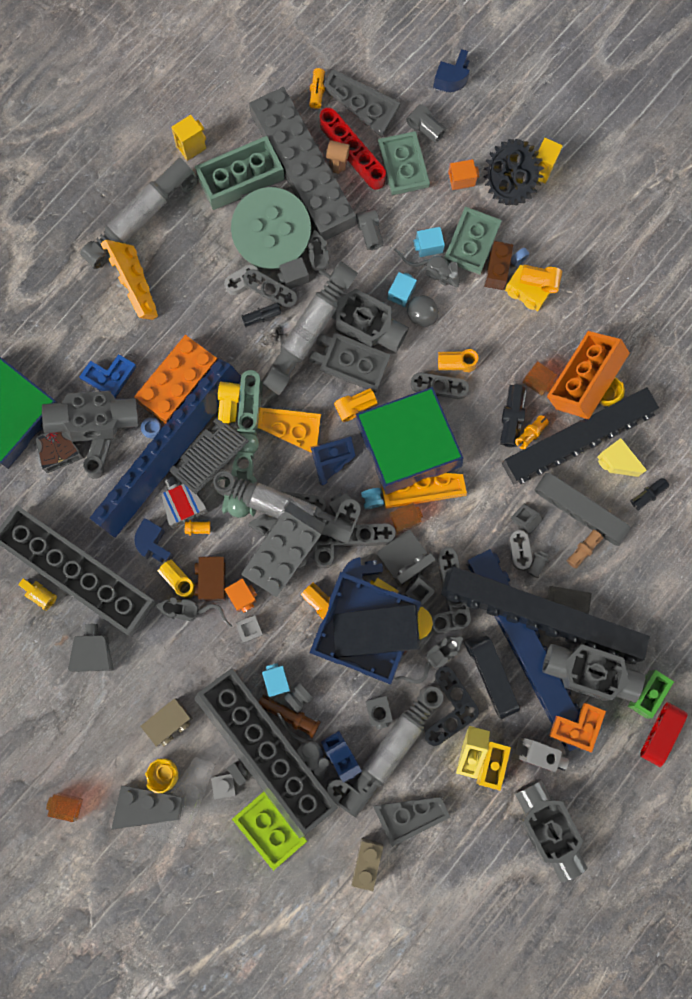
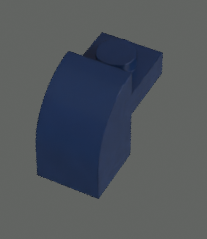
(452, 77)
(146, 541)
(357, 570)
(341, 756)

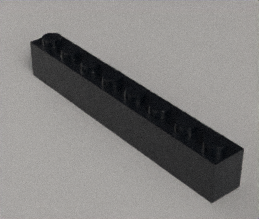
(580, 436)

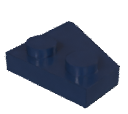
(332, 456)

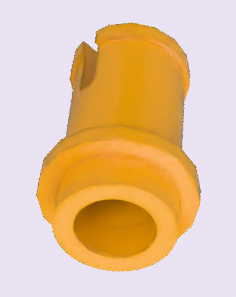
(197, 527)

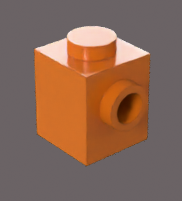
(463, 174)
(241, 596)

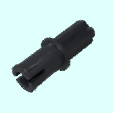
(261, 314)
(650, 493)

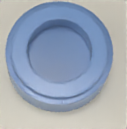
(519, 257)
(150, 427)

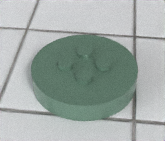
(270, 228)

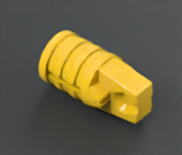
(38, 594)

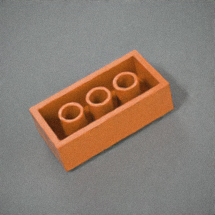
(588, 374)
(175, 379)

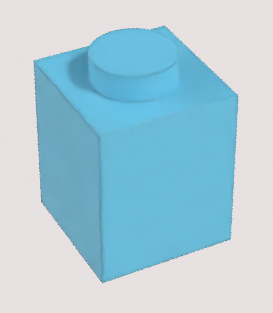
(429, 242)
(402, 289)
(275, 680)

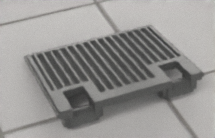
(208, 455)

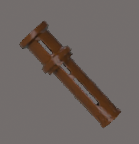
(297, 720)

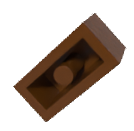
(498, 265)
(211, 579)

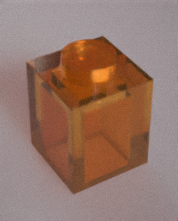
(540, 378)
(406, 518)
(64, 807)

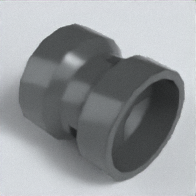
(297, 698)

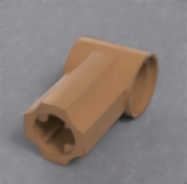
(337, 155)

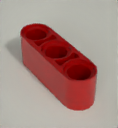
(663, 734)

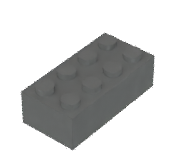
(283, 549)

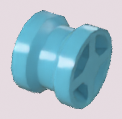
(372, 498)

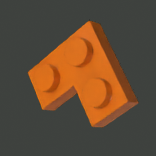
(579, 734)

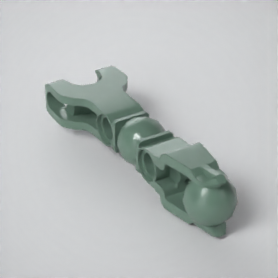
(249, 406)

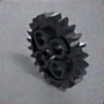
(513, 172)

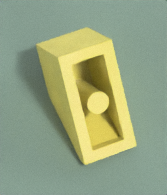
(620, 460)
(473, 752)

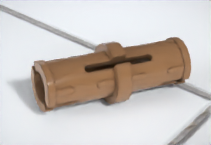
(585, 549)

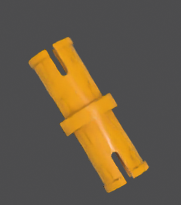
(315, 98)
(532, 432)

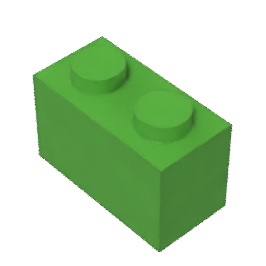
(653, 693)

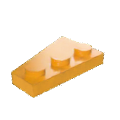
(292, 426)

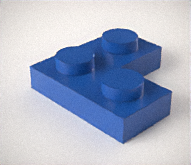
(110, 379)

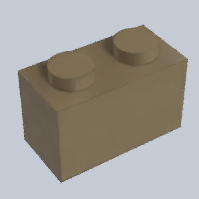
(167, 722)
(367, 864)

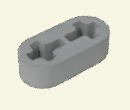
(237, 277)
(515, 551)

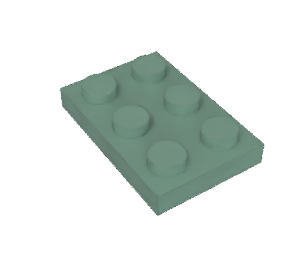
(403, 163)
(472, 240)

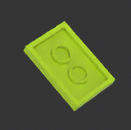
(268, 831)

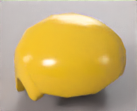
(613, 394)
(161, 775)

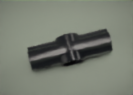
(513, 415)

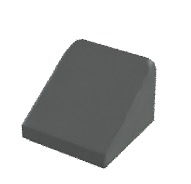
(527, 518)

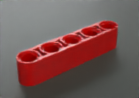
(355, 156)

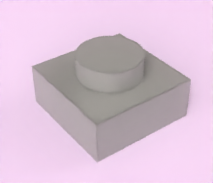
(249, 629)
(223, 786)

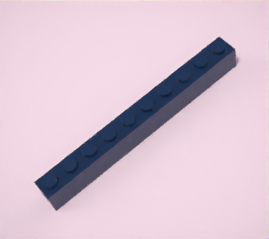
(163, 450)
(529, 650)

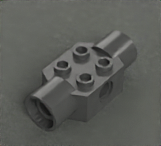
(368, 321)
(89, 415)
(593, 673)
(551, 830)

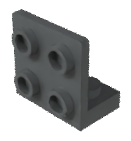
(405, 557)

